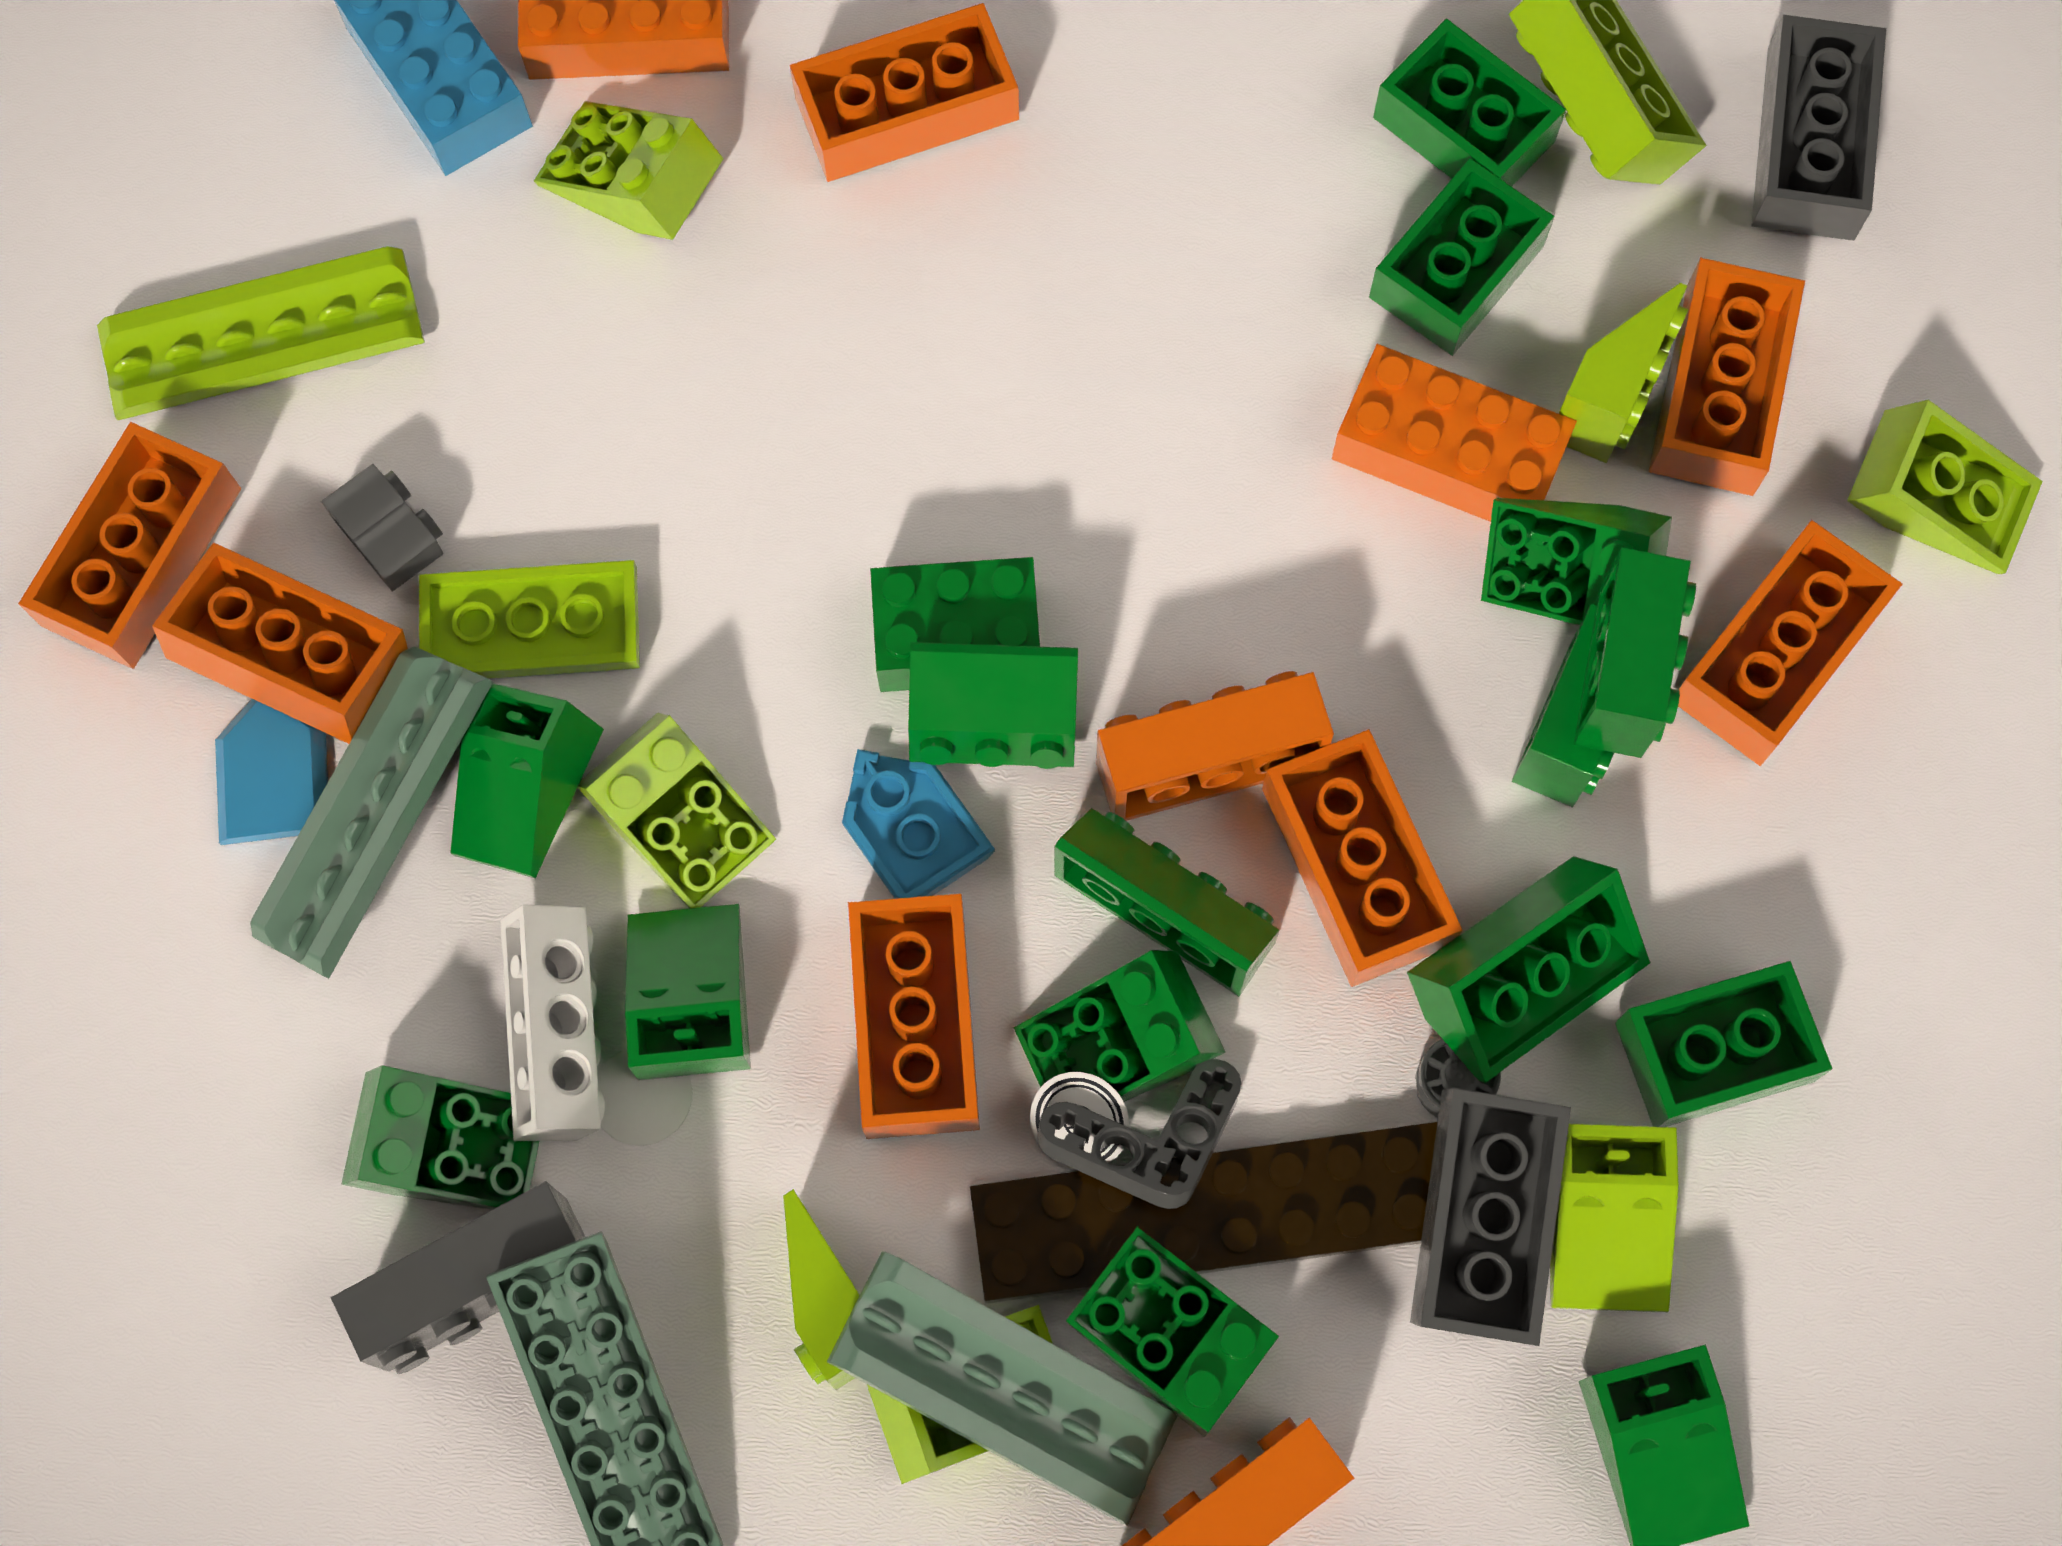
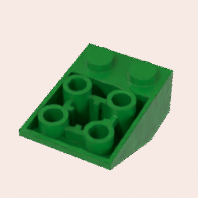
(1557, 553)
(518, 777)
(686, 993)
(1126, 1028)
(437, 1141)
(1172, 1331)
(1667, 1448)

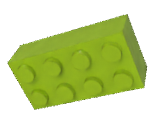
(1608, 87)

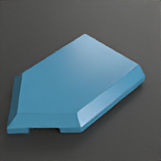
(267, 775)
(911, 825)

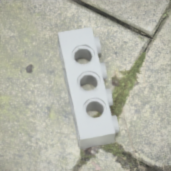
(534, 1047)

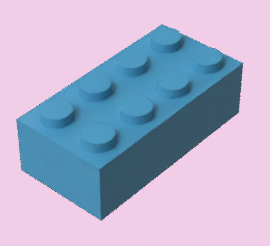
(439, 75)

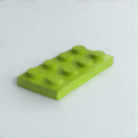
(533, 619)

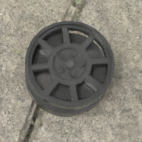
(1444, 1070)

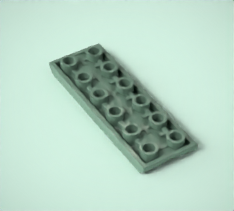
(368, 809)
(1002, 1387)
(602, 1399)

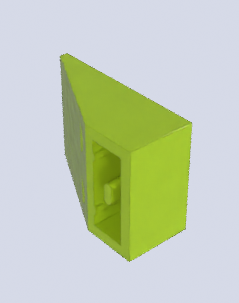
(631, 167)
(1620, 375)
(676, 811)
(1616, 1219)

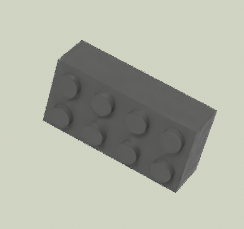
(1819, 127)
(1490, 1216)
(444, 1286)

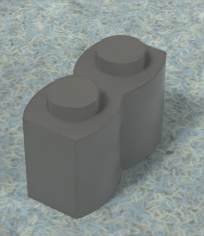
(383, 526)

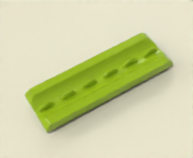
(259, 331)

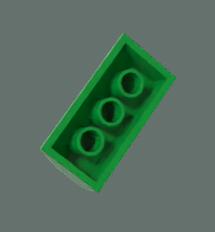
(1165, 899)
(1531, 966)

